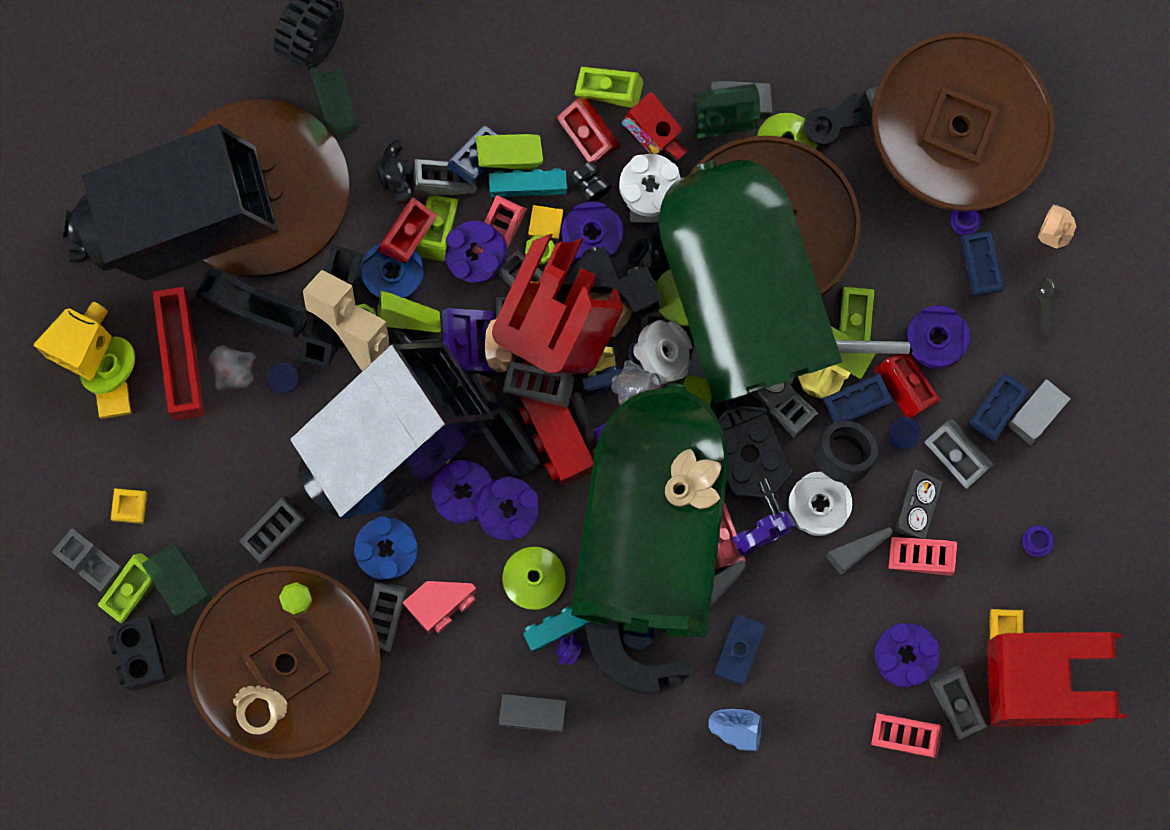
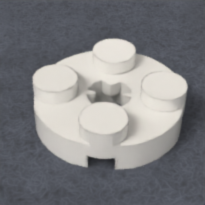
(642, 168)
(651, 355)
(807, 517)

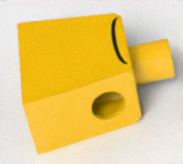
(77, 340)

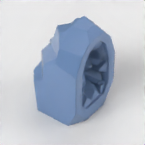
(737, 728)

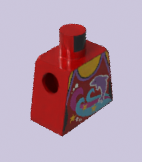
(650, 117)

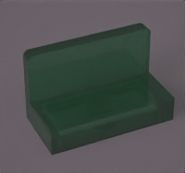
(335, 101)
(176, 579)

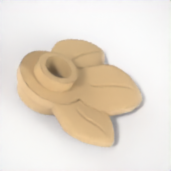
(696, 477)

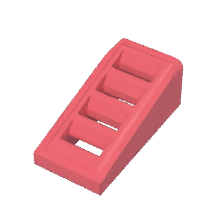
(514, 223)
(933, 568)
(934, 742)

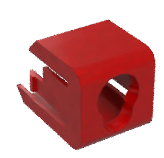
(545, 330)
(1033, 679)

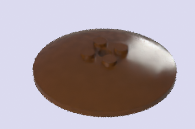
(986, 88)
(303, 180)
(818, 194)
(247, 633)

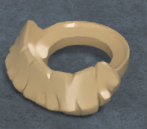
(247, 695)

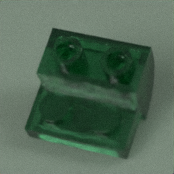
(726, 110)

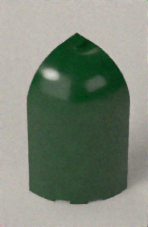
(744, 279)
(638, 551)

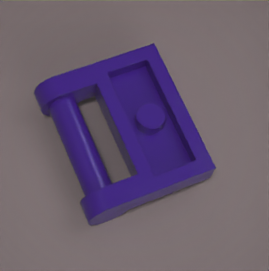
(461, 338)

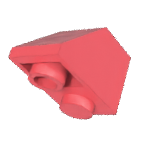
(437, 601)

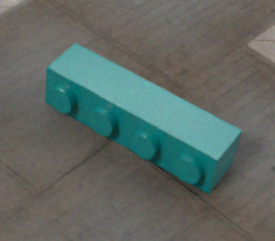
(528, 183)
(552, 629)

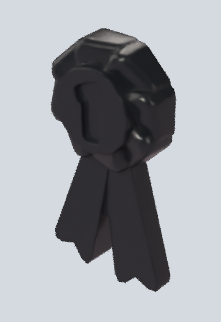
(825, 124)

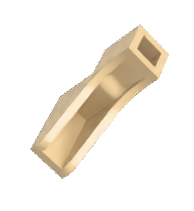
(359, 330)

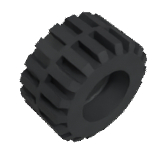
(308, 31)

